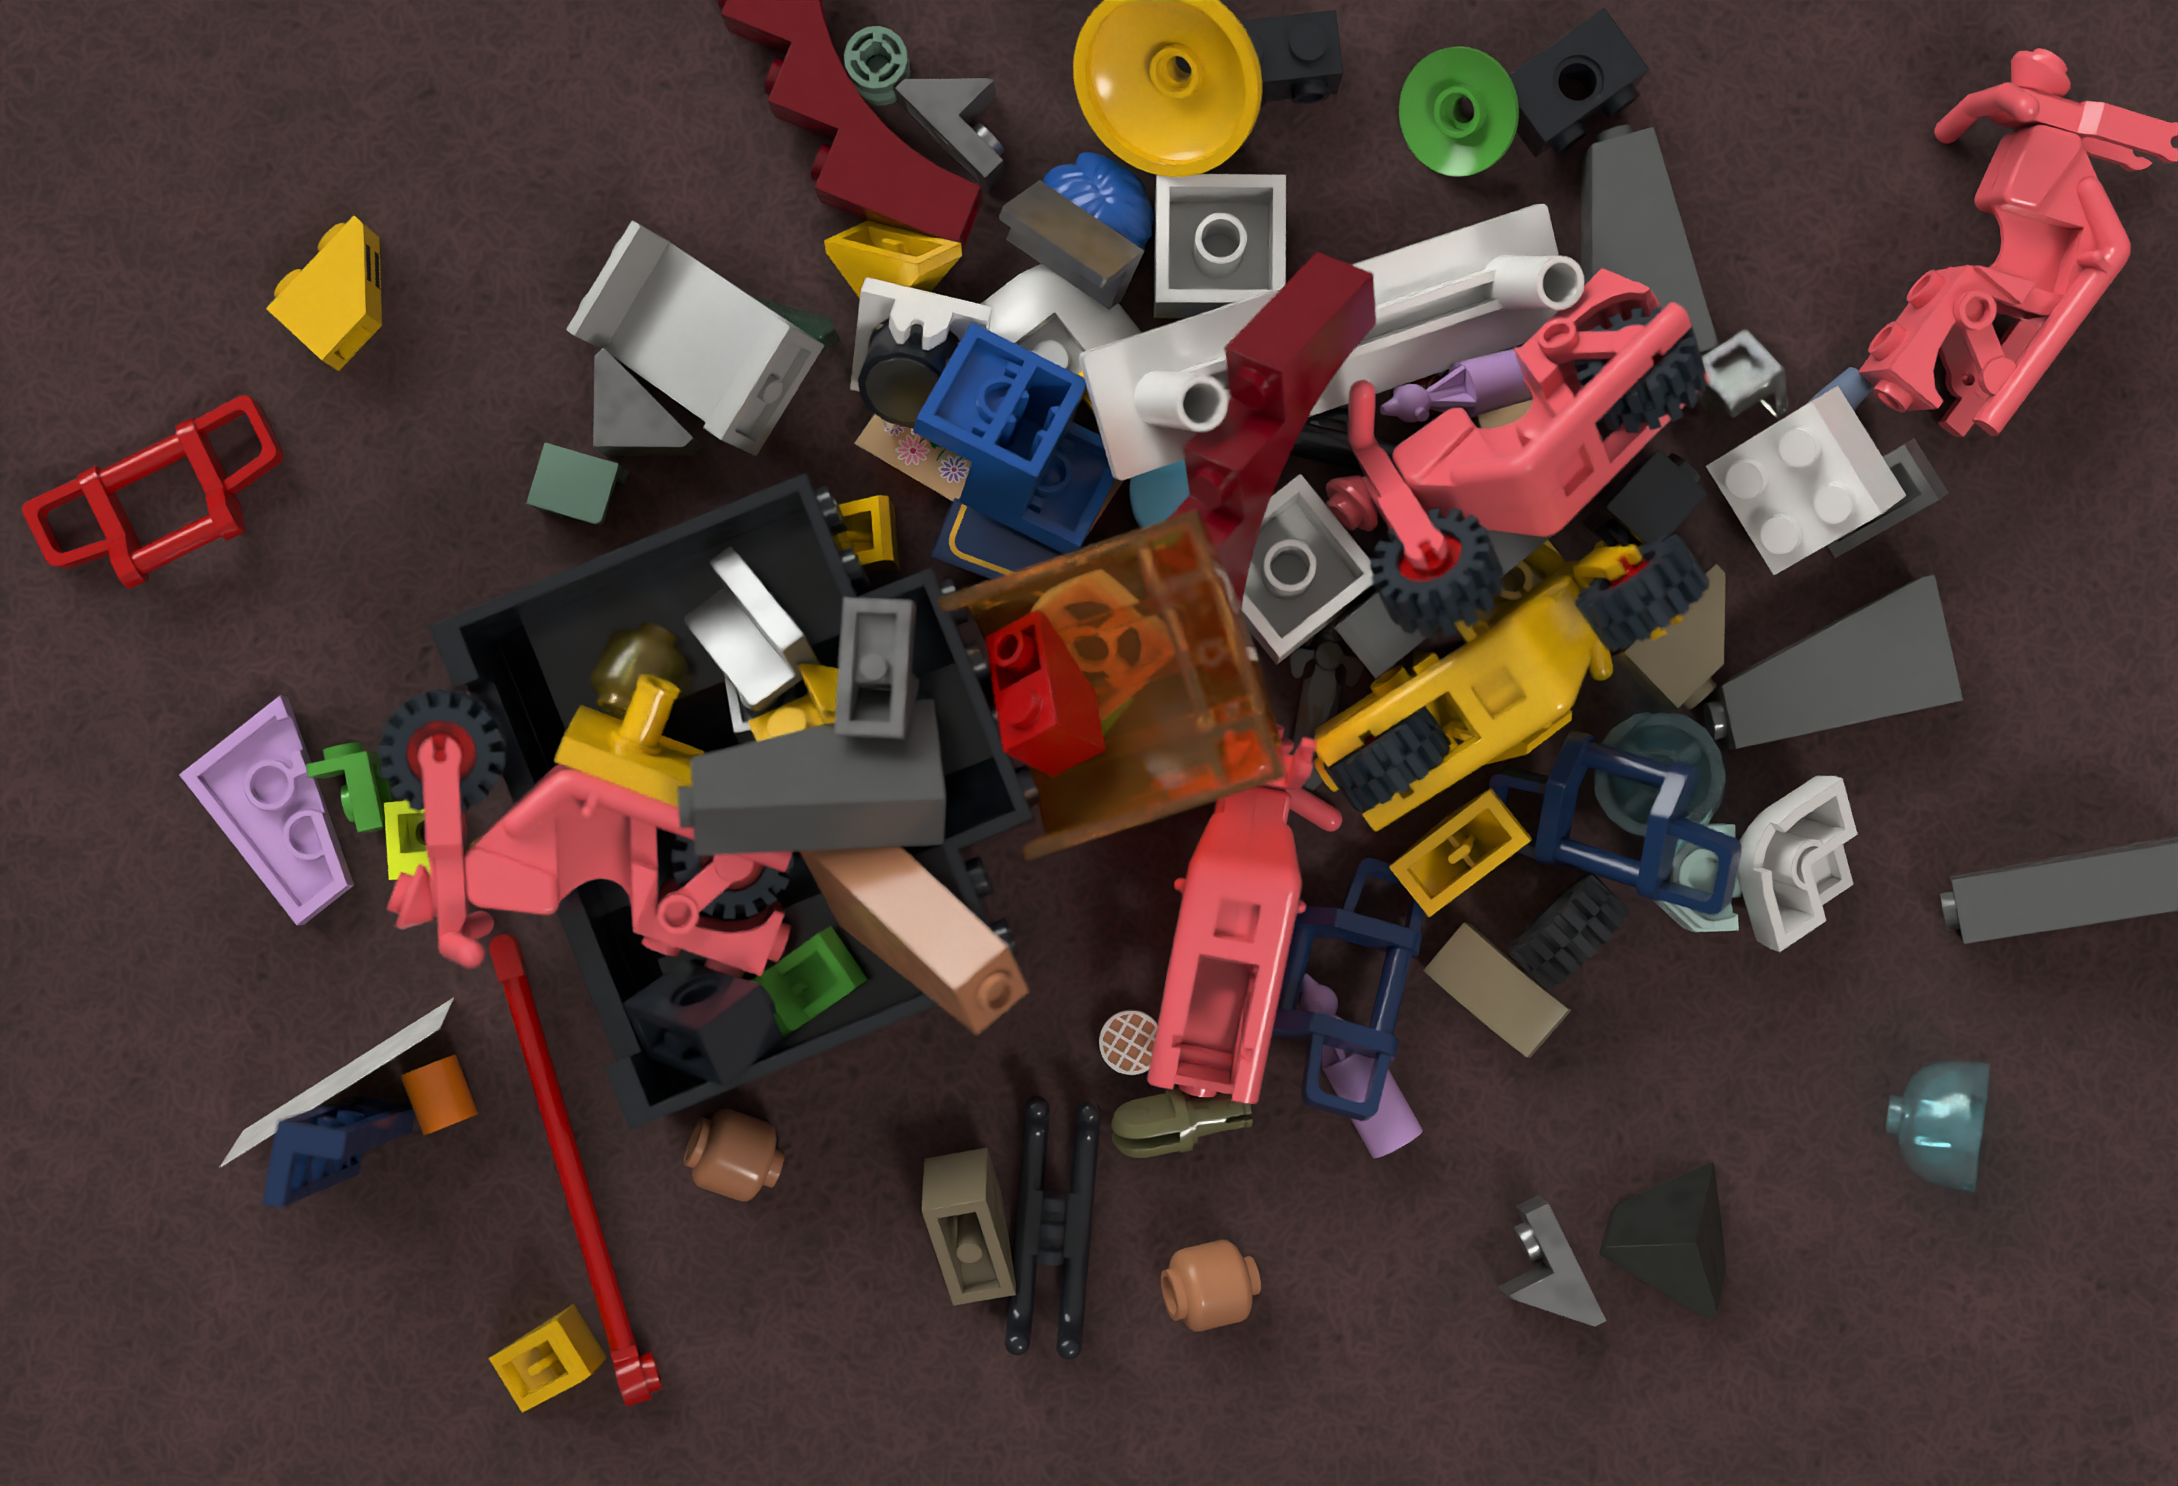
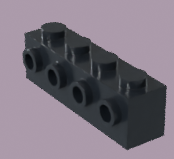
(1296, 56)

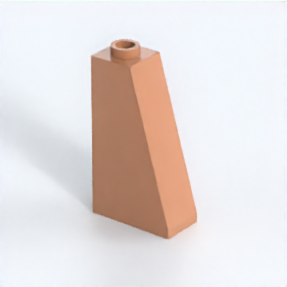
(919, 930)

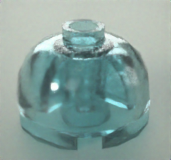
(1666, 740)
(1942, 1122)

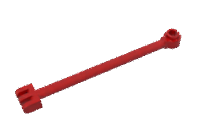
(634, 1371)

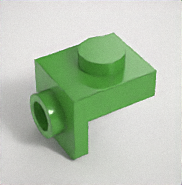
(811, 980)

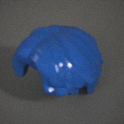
(1107, 193)

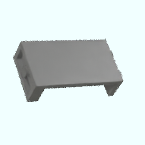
(696, 337)

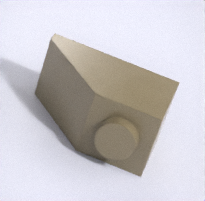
(1681, 663)
(968, 1226)

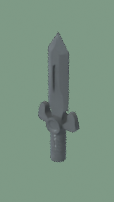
(1321, 691)

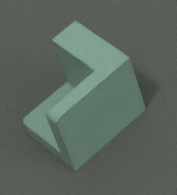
(574, 484)

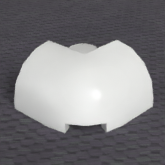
(1055, 318)
(1796, 861)

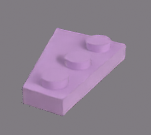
(273, 811)

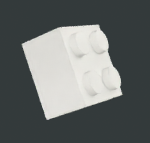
(1217, 241)
(1806, 481)
(1301, 571)

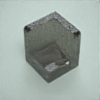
(1741, 376)

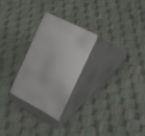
(630, 419)

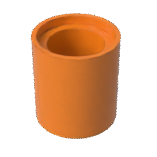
(439, 1094)

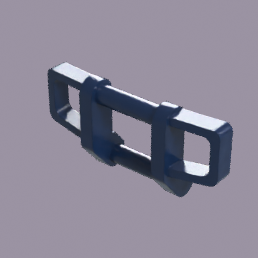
(1664, 826)
(1319, 1029)

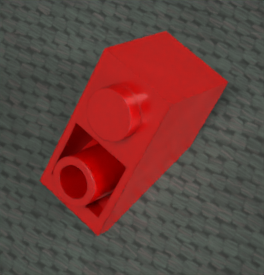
(1042, 697)

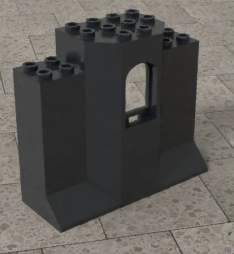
(533, 669)

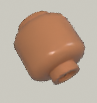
(733, 1154)
(1210, 1285)

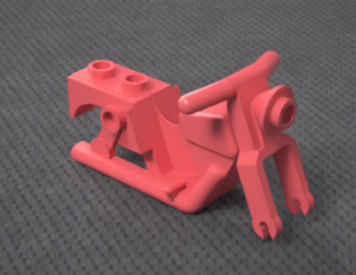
(2053, 259)
(1235, 936)

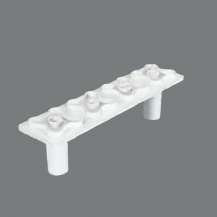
(1432, 307)

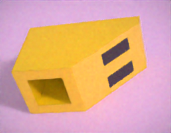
(336, 296)

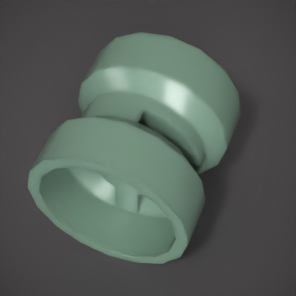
(878, 77)

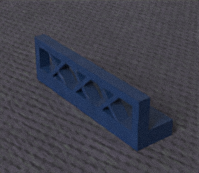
(326, 1145)

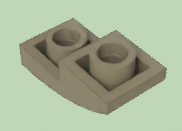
(1497, 990)

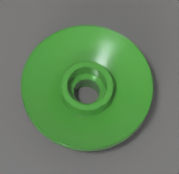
(1433, 115)

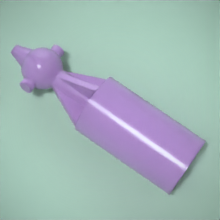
(1471, 384)
(1349, 1076)

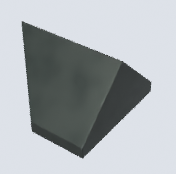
(1673, 1239)

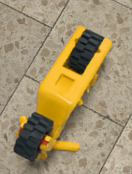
(1506, 681)

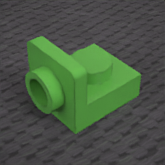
(365, 789)

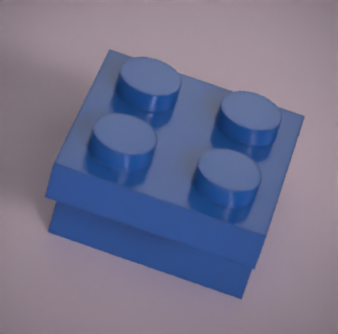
(1018, 429)

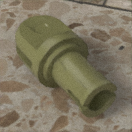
(1174, 1122)

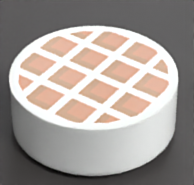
(1128, 1041)

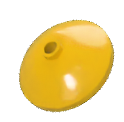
(1151, 108)

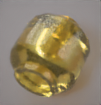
(628, 656)

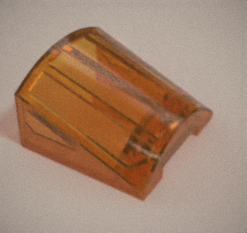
(1169, 674)

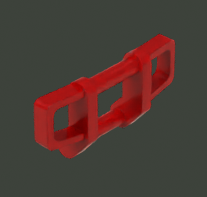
(121, 543)

